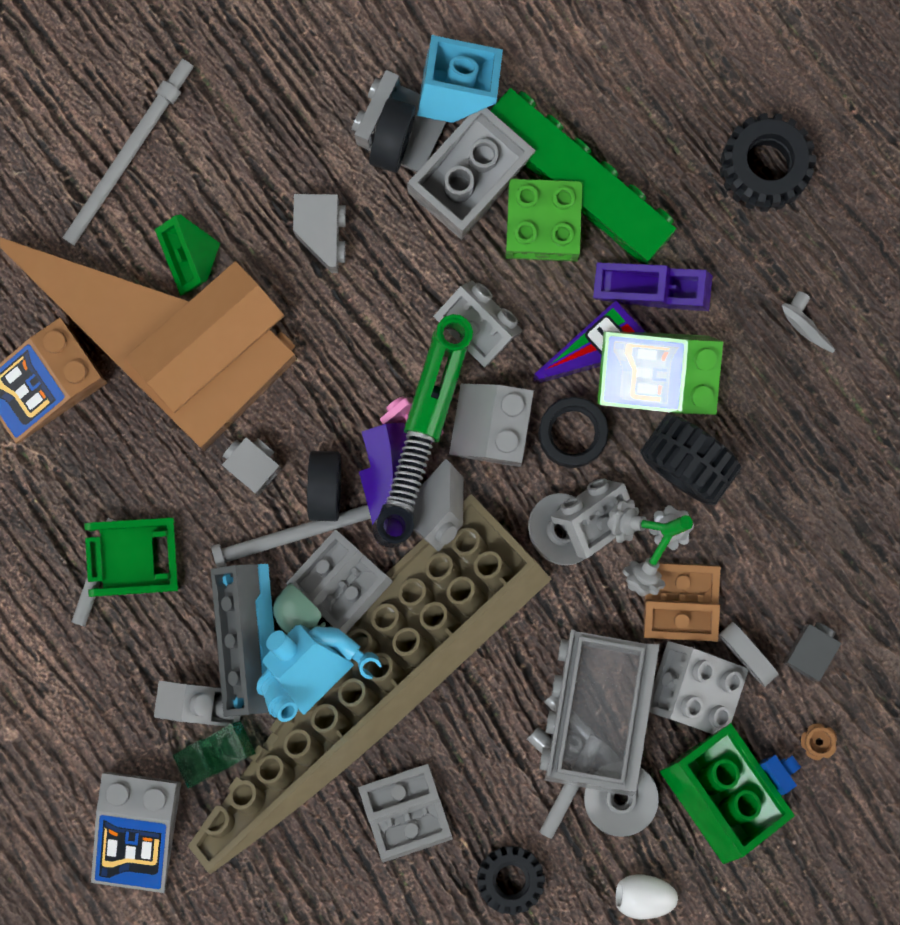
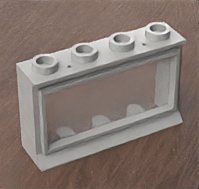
(600, 713)

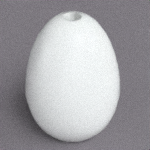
(645, 897)

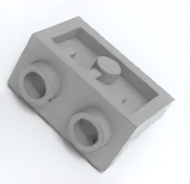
(491, 325)
(588, 515)

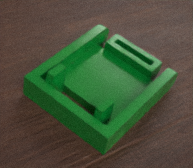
(125, 557)

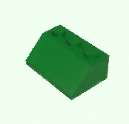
(727, 794)

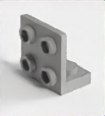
(696, 688)

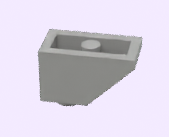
(439, 506)

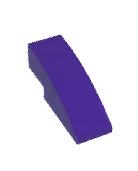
(653, 286)
(383, 450)

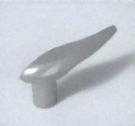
(802, 323)

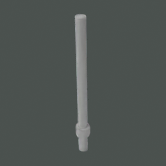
(166, 94)

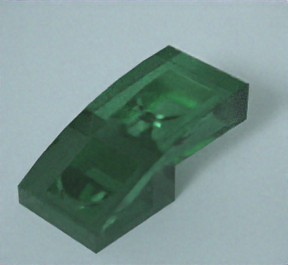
(214, 754)

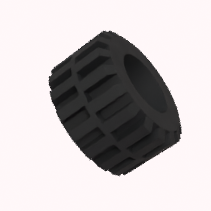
(788, 141)
(690, 459)

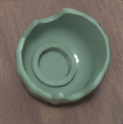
(295, 608)

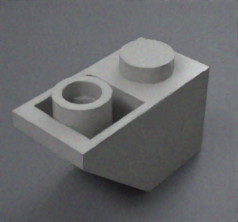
(317, 227)
(191, 704)

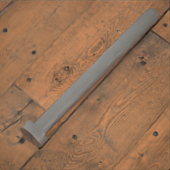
(287, 536)

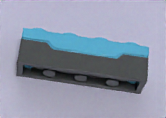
(242, 628)

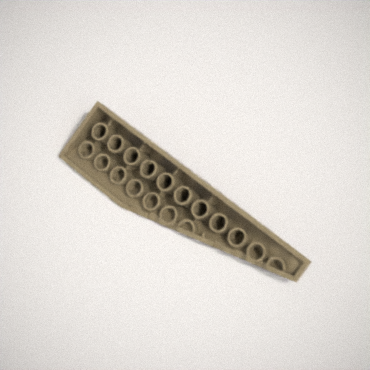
(421, 632)

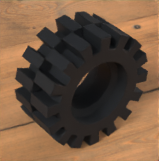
(517, 902)

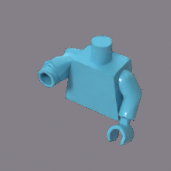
(306, 667)

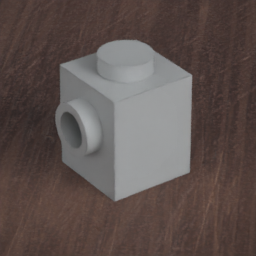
(251, 464)

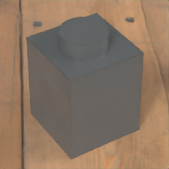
(812, 651)

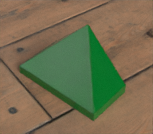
(187, 251)

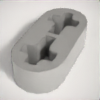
(748, 654)

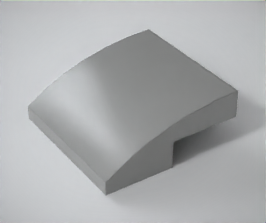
(340, 581)
(405, 813)

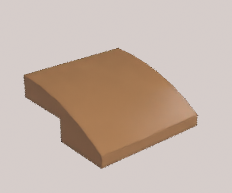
(686, 605)

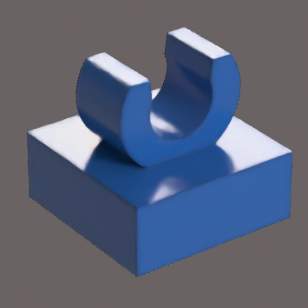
(780, 771)

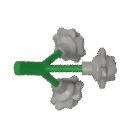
(670, 529)

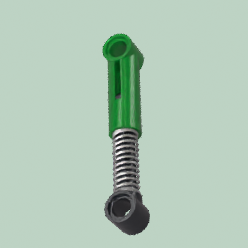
(424, 426)

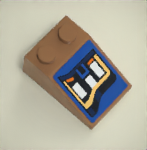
(45, 380)

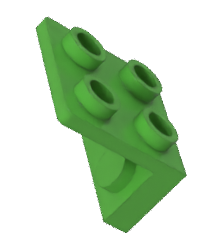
(544, 220)

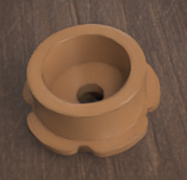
(828, 745)

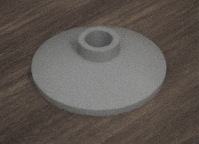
(542, 532)
(624, 818)

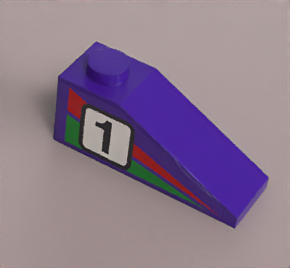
(585, 349)

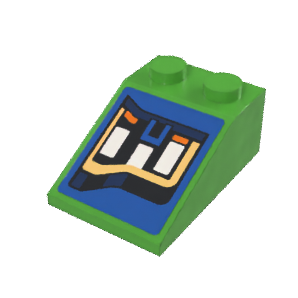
(660, 372)

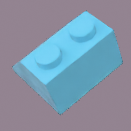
(458, 79)

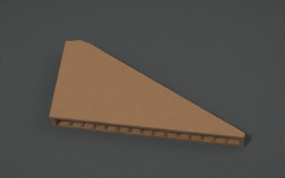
(124, 314)

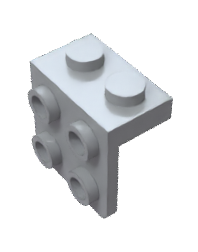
(424, 131)

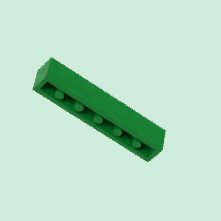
(605, 199)

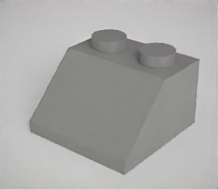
(491, 423)

